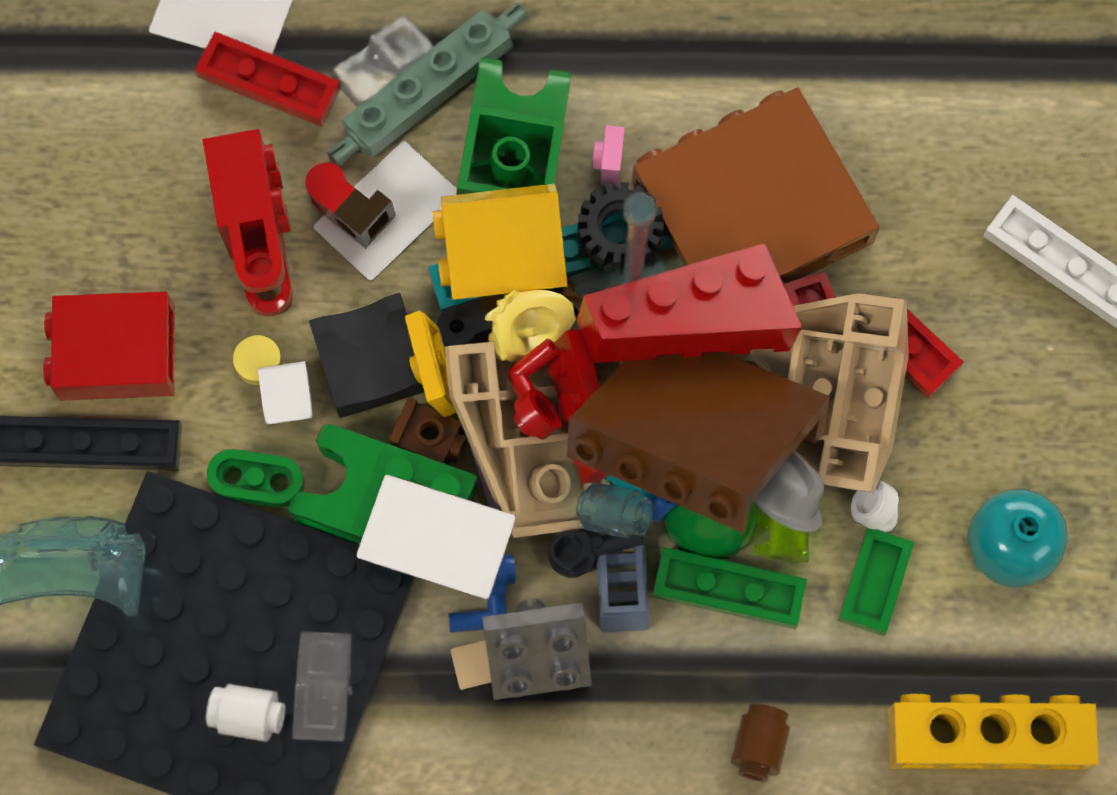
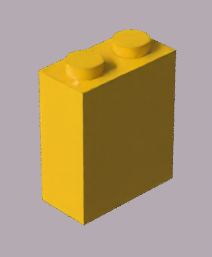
(501, 241)

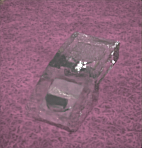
(385, 58)
(322, 686)

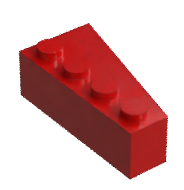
(693, 310)

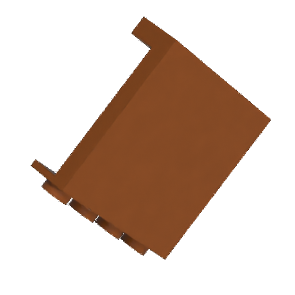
(758, 182)

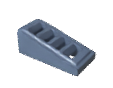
(623, 609)

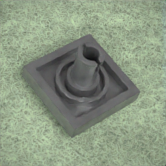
(537, 649)

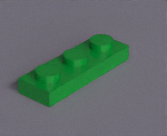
(729, 588)

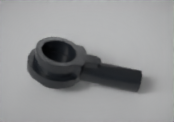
(575, 552)

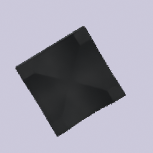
(367, 355)

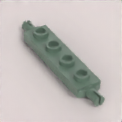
(426, 84)

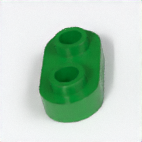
(257, 477)

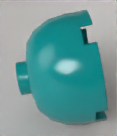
(1005, 551)

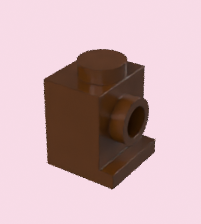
(417, 417)

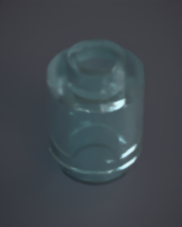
(614, 511)

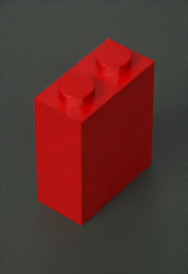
(111, 346)

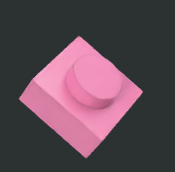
(608, 155)

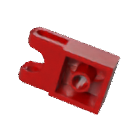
(251, 215)

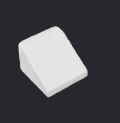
(285, 393)

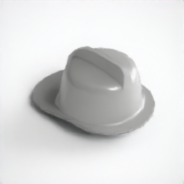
(794, 495)

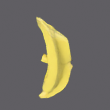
(527, 320)

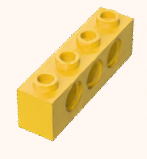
(1071, 747)

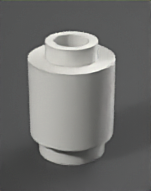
(245, 712)

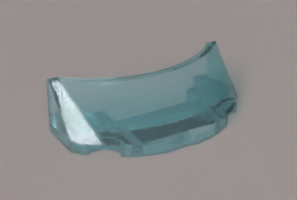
(72, 559)

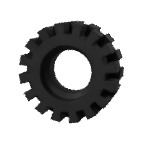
(591, 221)

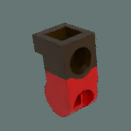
(346, 206)

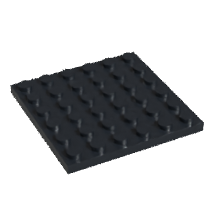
(218, 609)

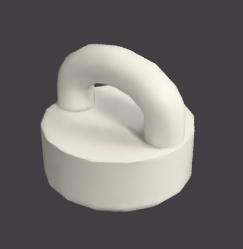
(876, 509)

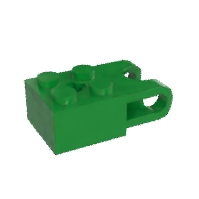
(512, 132)
(366, 464)

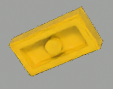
(429, 361)

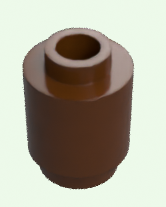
(761, 742)

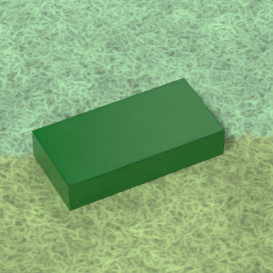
(875, 581)

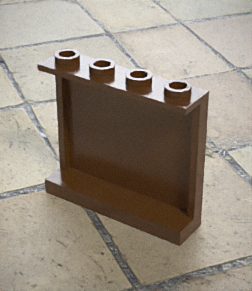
(696, 430)

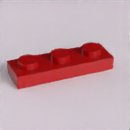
(268, 79)
(574, 384)

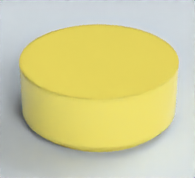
(255, 353)

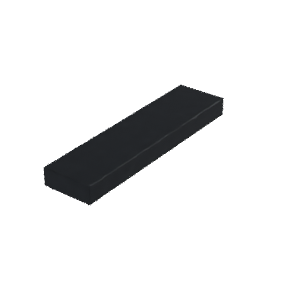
(90, 443)

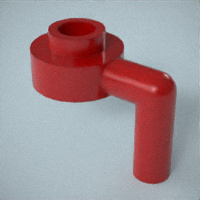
(534, 411)

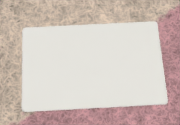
(247, 21)
(415, 193)
(436, 536)

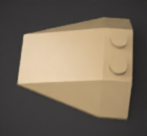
(858, 357)
(522, 472)

